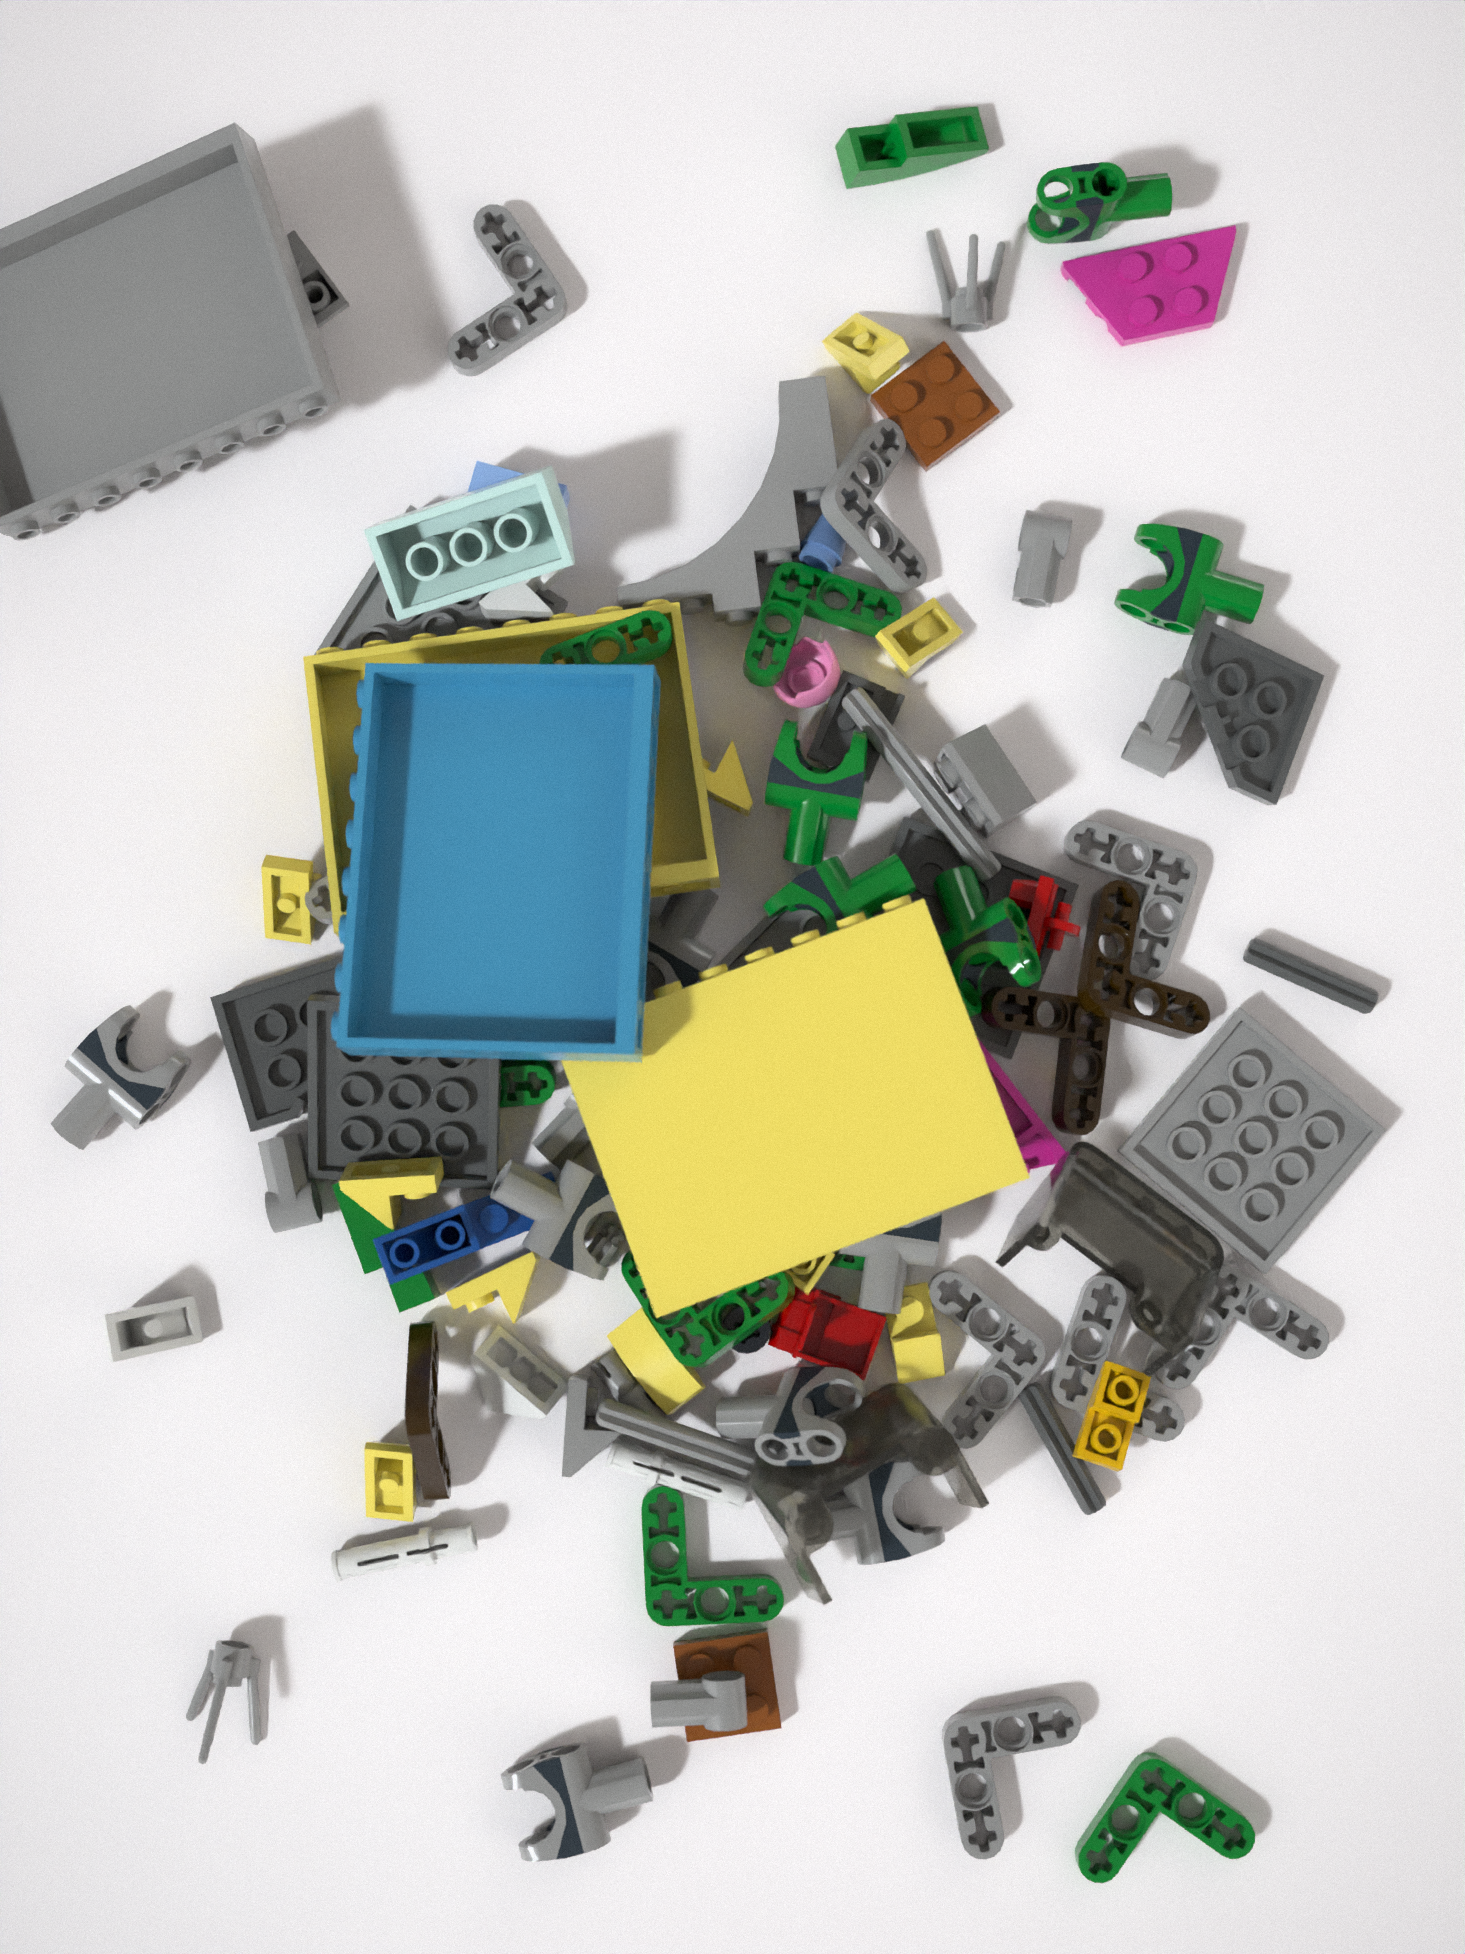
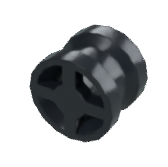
(736, 1317)

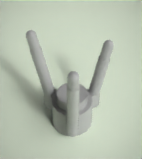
(969, 307)
(229, 1665)

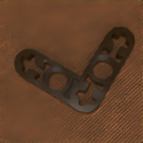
(1121, 984)
(1068, 1029)
(421, 1412)

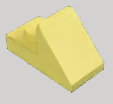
(866, 351)
(918, 636)
(729, 783)
(284, 894)
(380, 1183)
(510, 1281)
(915, 1338)
(390, 1481)

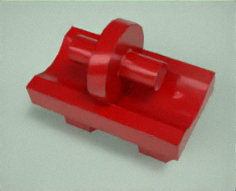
(1040, 899)

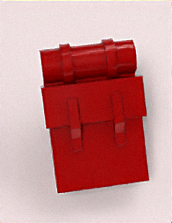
(828, 1331)

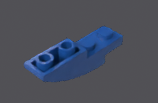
(448, 1236)

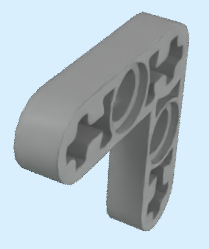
(524, 289)
(851, 500)
(1157, 889)
(1240, 1307)
(998, 1364)
(1065, 1370)
(988, 1746)

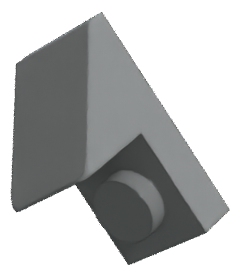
(582, 1438)

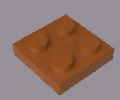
(935, 405)
(740, 1652)

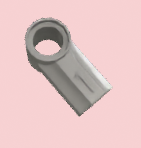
(1042, 547)
(1157, 737)
(563, 1136)
(291, 1196)
(712, 1701)

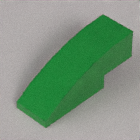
(910, 146)
(363, 1229)

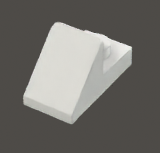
(520, 600)
(151, 1328)

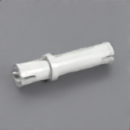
(731, 1491)
(404, 1551)

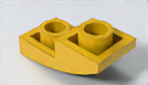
(1111, 1416)

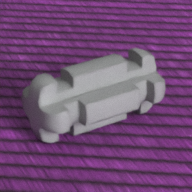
(605, 1244)

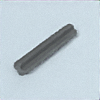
(1310, 976)
(1061, 1448)

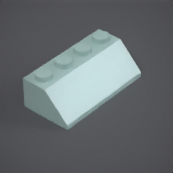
(473, 543)

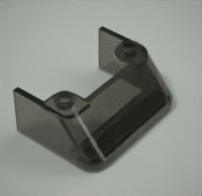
(1132, 1237)
(878, 1430)

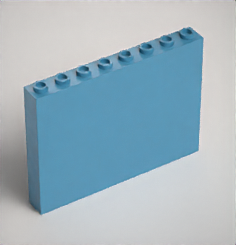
(499, 862)

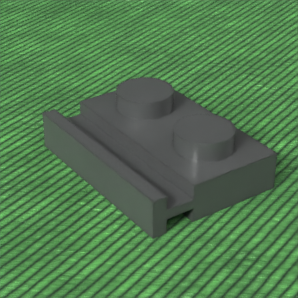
(837, 726)

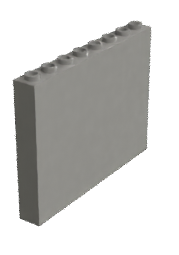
(149, 332)

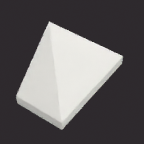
(515, 1378)

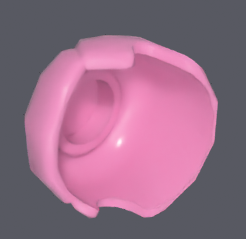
(809, 674)

